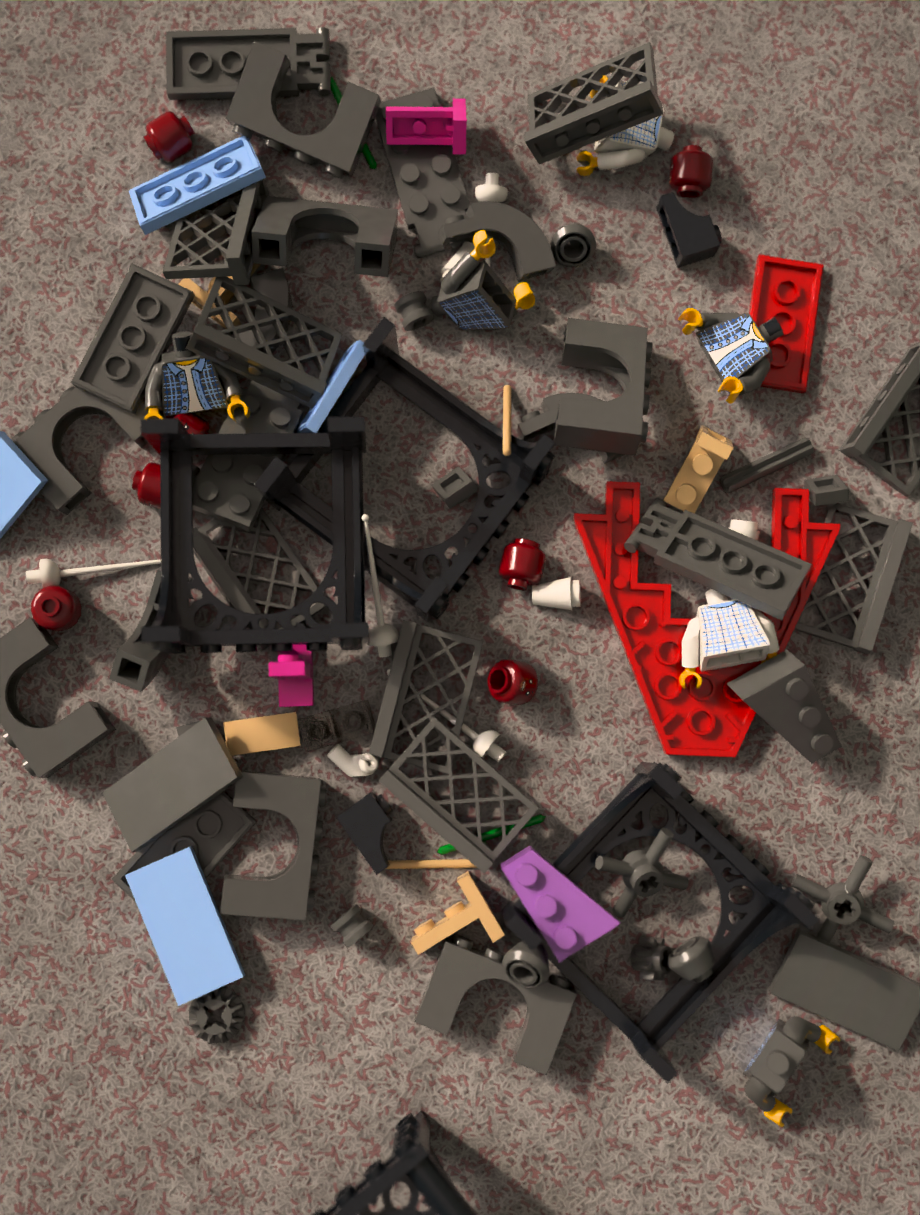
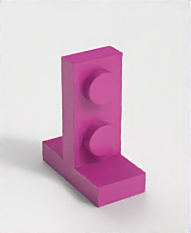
(428, 126)
(294, 677)

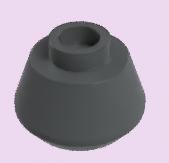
(573, 245)
(693, 959)
(526, 966)

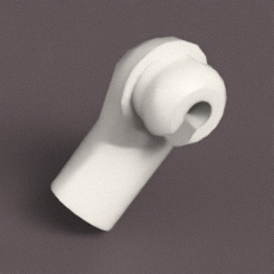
(354, 764)

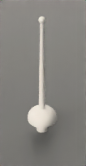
(491, 192)
(50, 574)
(382, 634)
(483, 744)

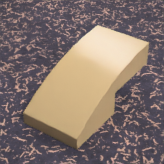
(262, 733)

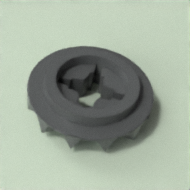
(232, 1015)

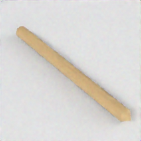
(507, 396)
(423, 864)

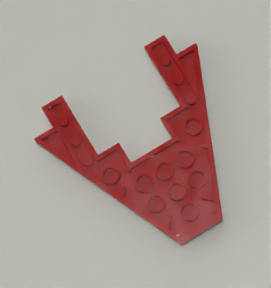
(688, 719)

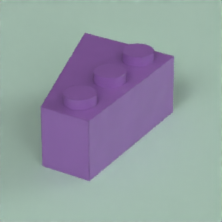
(556, 904)

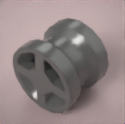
(414, 310)
(352, 925)

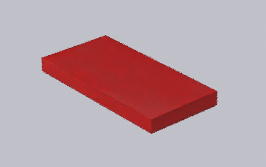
(791, 295)

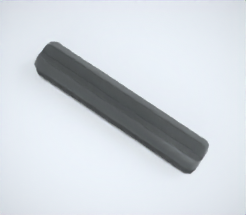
(766, 465)

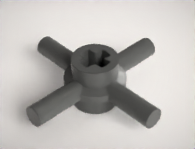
(642, 872)
(839, 893)

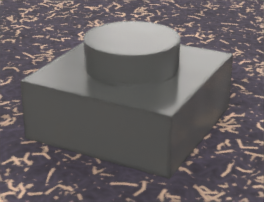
(454, 487)
(827, 490)

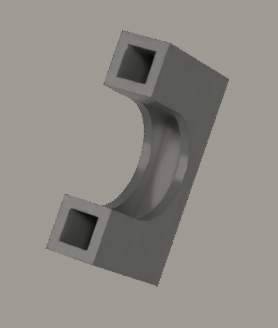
(255, 114)
(291, 221)
(615, 423)
(44, 440)
(49, 747)
(287, 892)
(462, 966)

